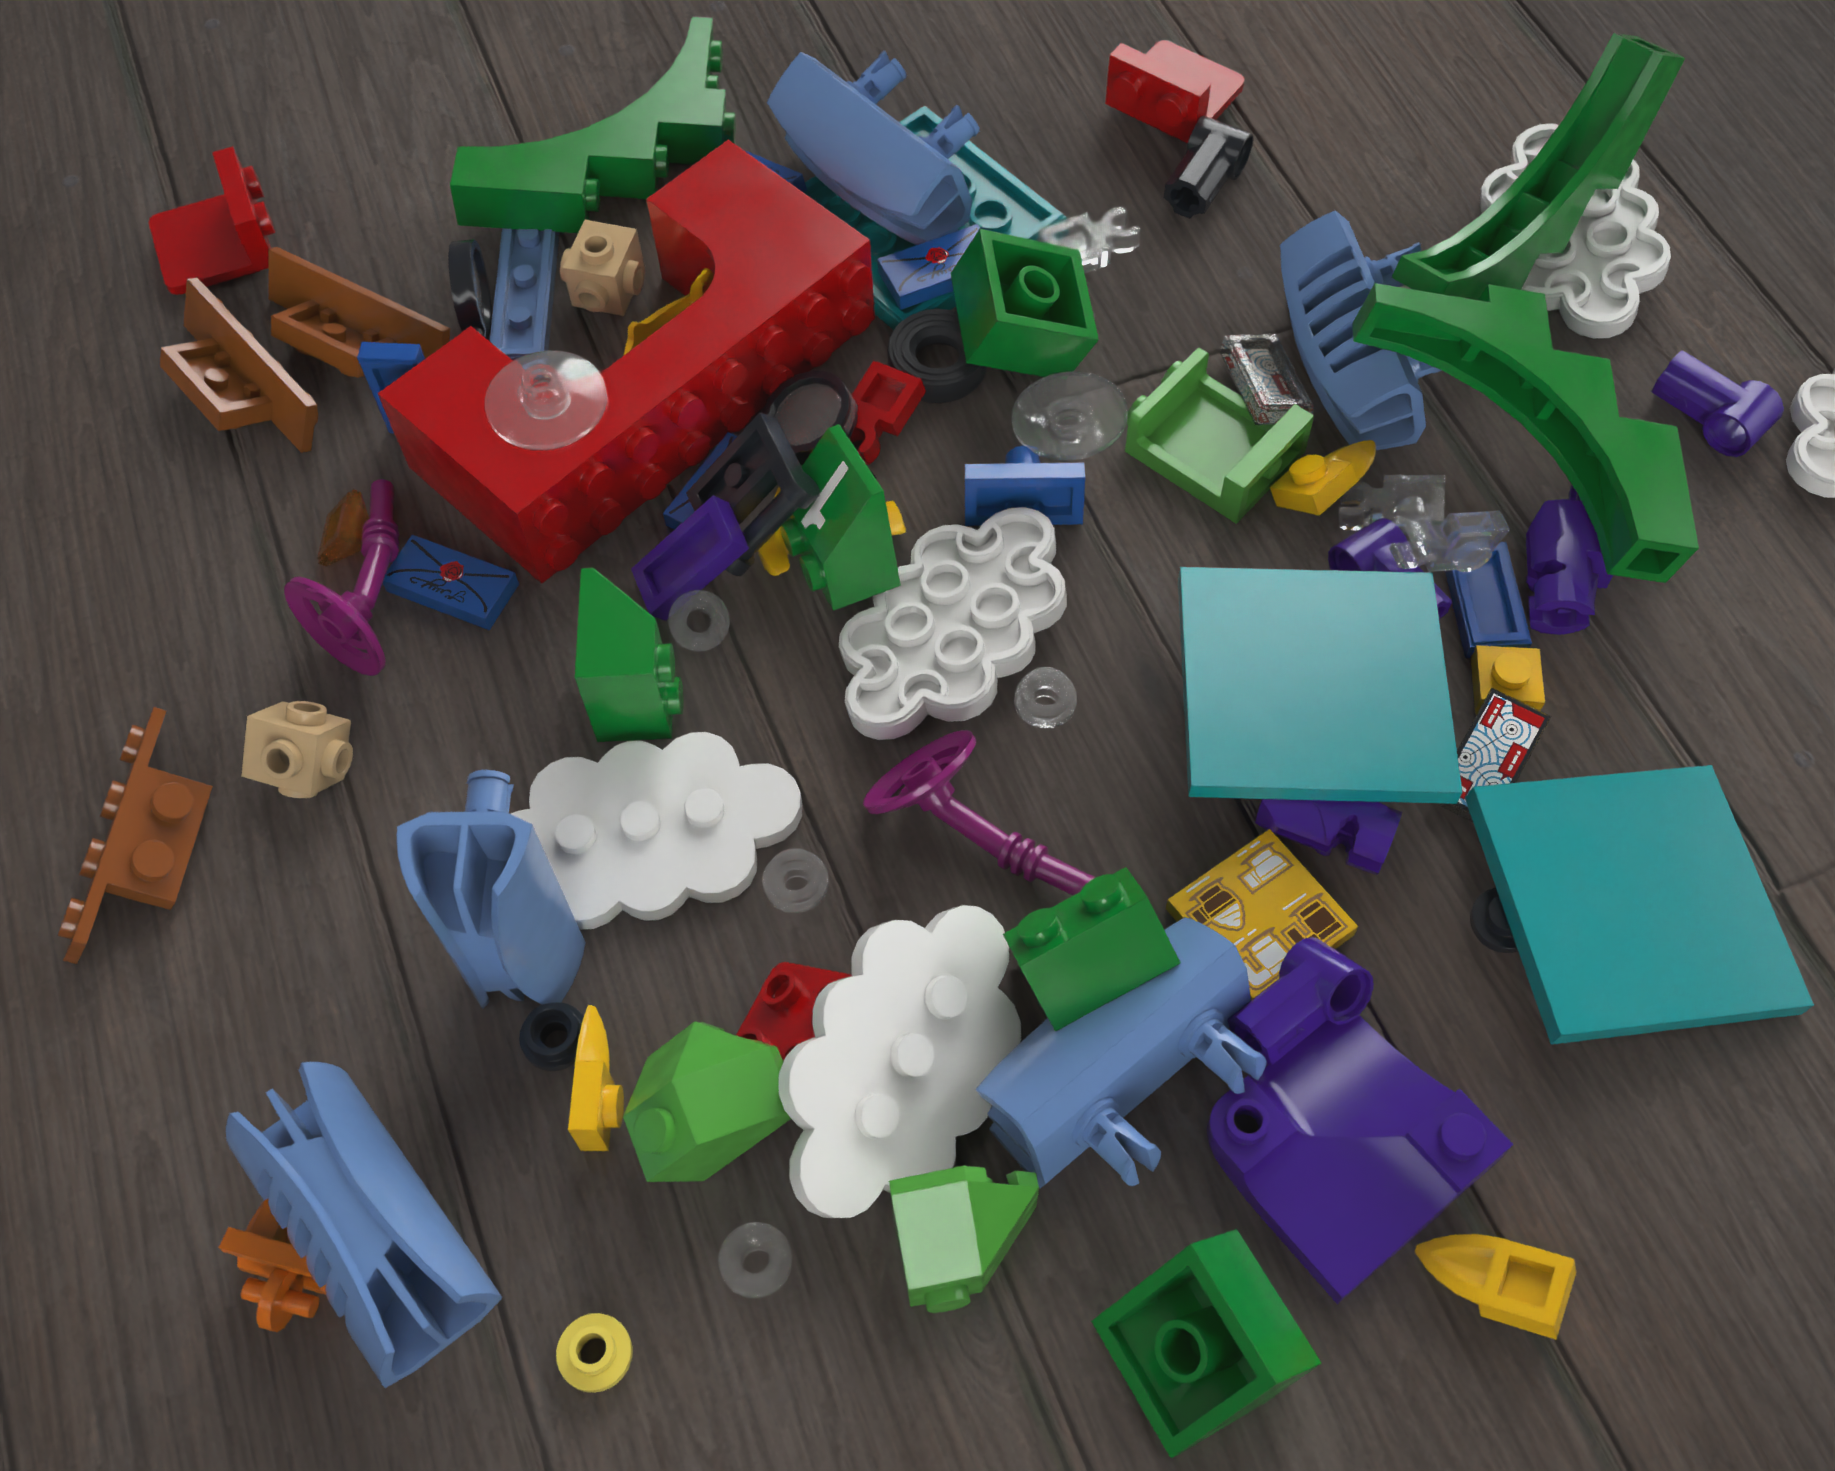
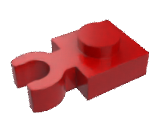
(884, 404)

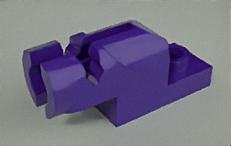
(1563, 567)
(1322, 824)

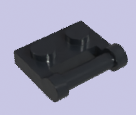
(747, 474)

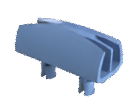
(871, 156)
(1362, 387)
(492, 895)
(1080, 1082)
(364, 1223)

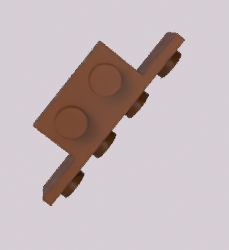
(333, 315)
(233, 374)
(147, 841)

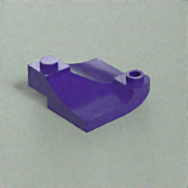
(1350, 1150)

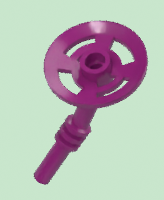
(350, 613)
(928, 783)

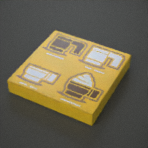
(1263, 906)

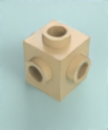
(603, 267)
(297, 748)

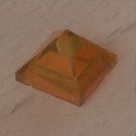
(343, 529)

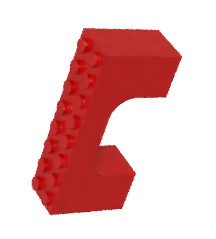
(780, 302)

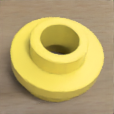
(610, 1368)

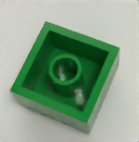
(1023, 305)

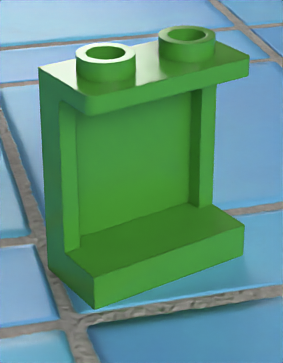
(1208, 442)

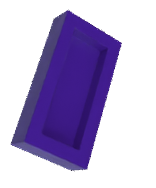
(690, 556)

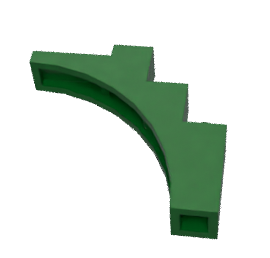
(623, 156)
(1548, 198)
(1502, 346)

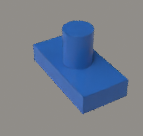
(1025, 482)

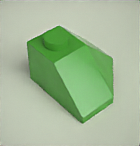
(703, 1103)
(957, 1230)

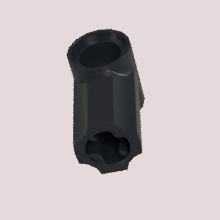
(1211, 157)

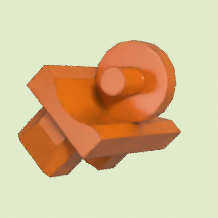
(268, 1253)

